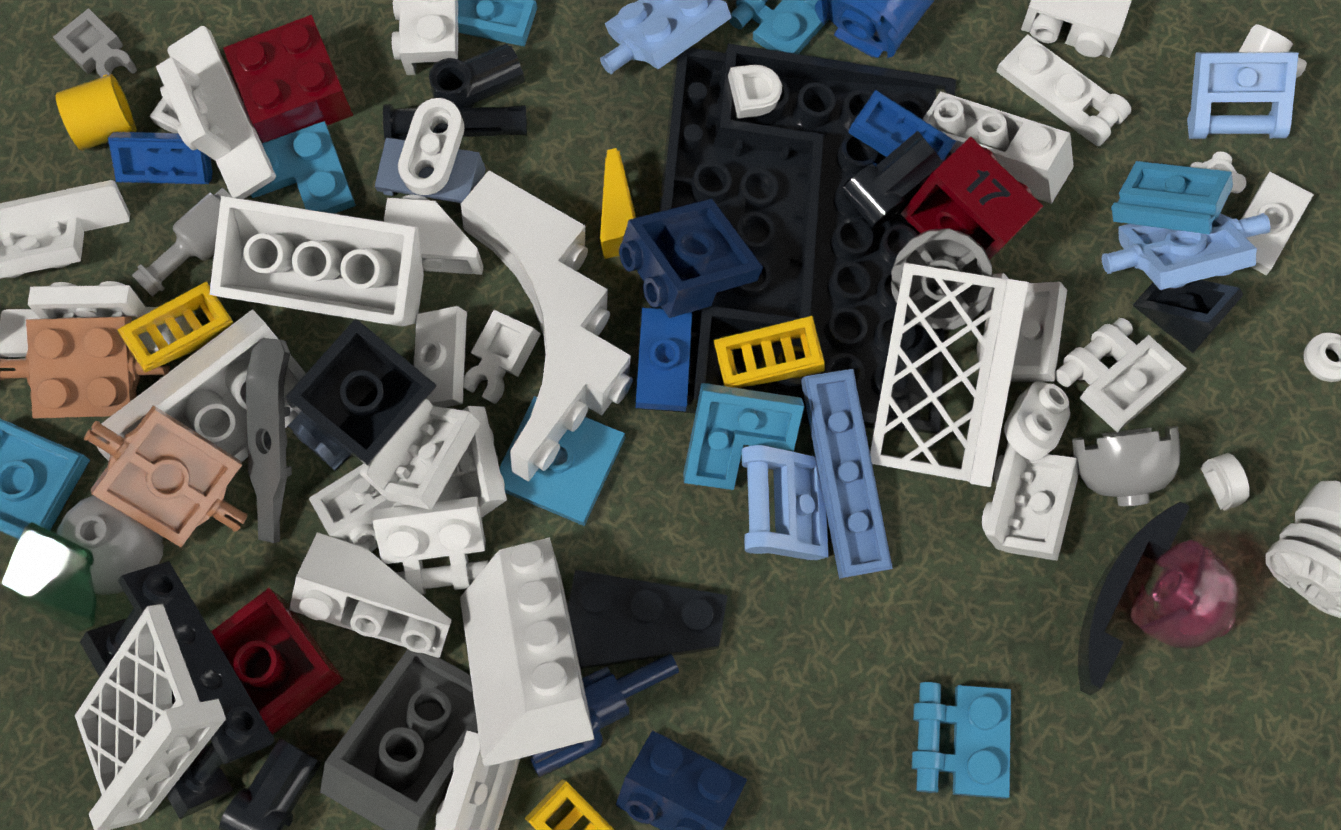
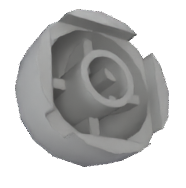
(948, 251)
(1129, 463)
(115, 540)

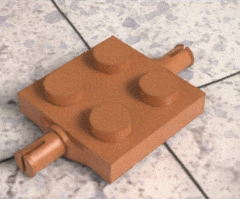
(78, 367)
(166, 476)

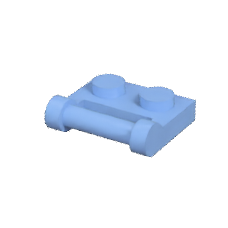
(1243, 79)
(797, 500)

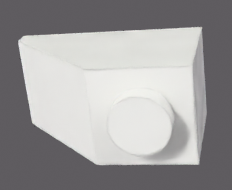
(441, 240)

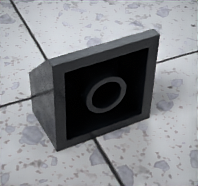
(360, 392)

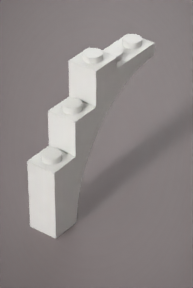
(544, 254)

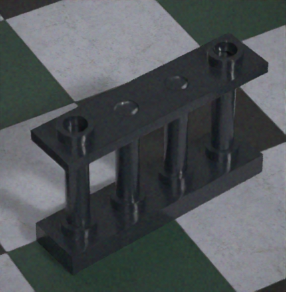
(210, 673)

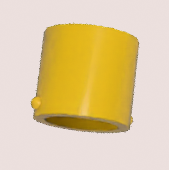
(95, 111)

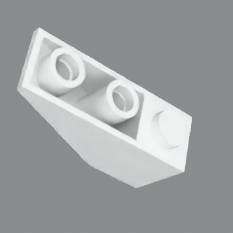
(1025, 148)
(361, 593)

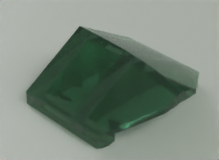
(53, 577)

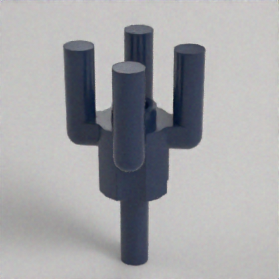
(606, 705)

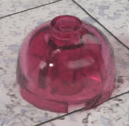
(1194, 596)

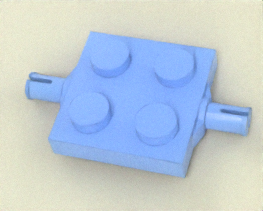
(661, 30)
(1181, 257)

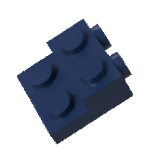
(687, 256)

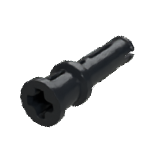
(477, 121)

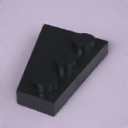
(639, 620)

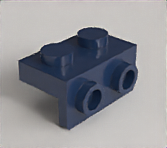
(678, 788)

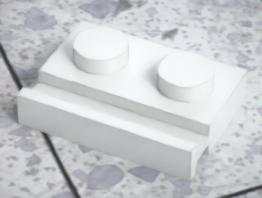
(475, 792)

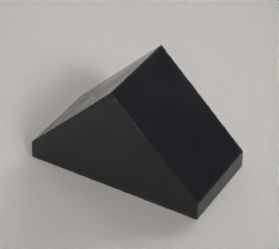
(1190, 310)

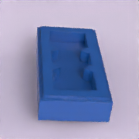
(887, 125)
(157, 159)
(663, 361)

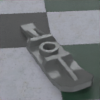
(267, 432)

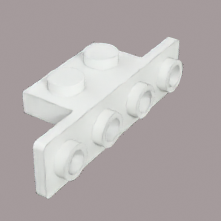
(213, 112)
(51, 226)
(74, 301)

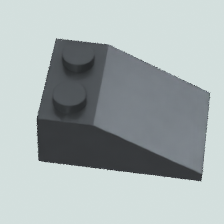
(403, 744)

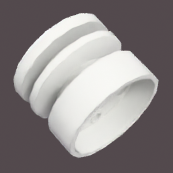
(1310, 549)

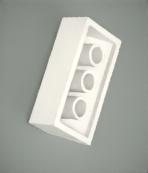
(317, 262)
(209, 389)
(523, 656)

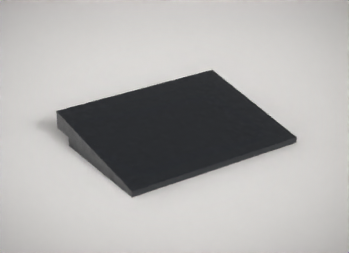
(783, 195)

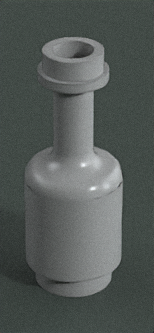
(195, 237)

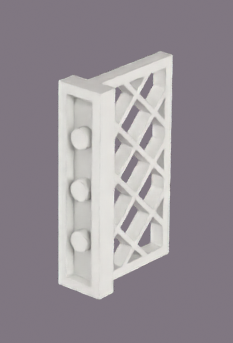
(992, 381)
(129, 754)

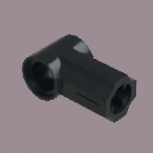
(476, 77)
(883, 187)
(273, 791)

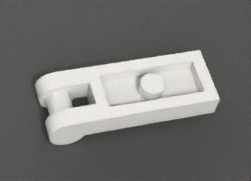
(1063, 90)

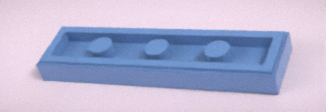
(846, 473)

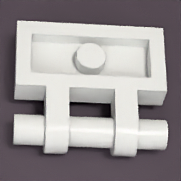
(1129, 384)
(419, 533)

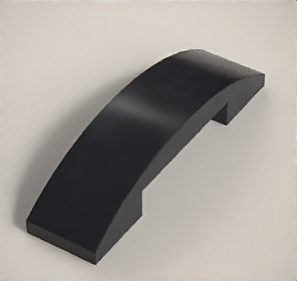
(1096, 647)

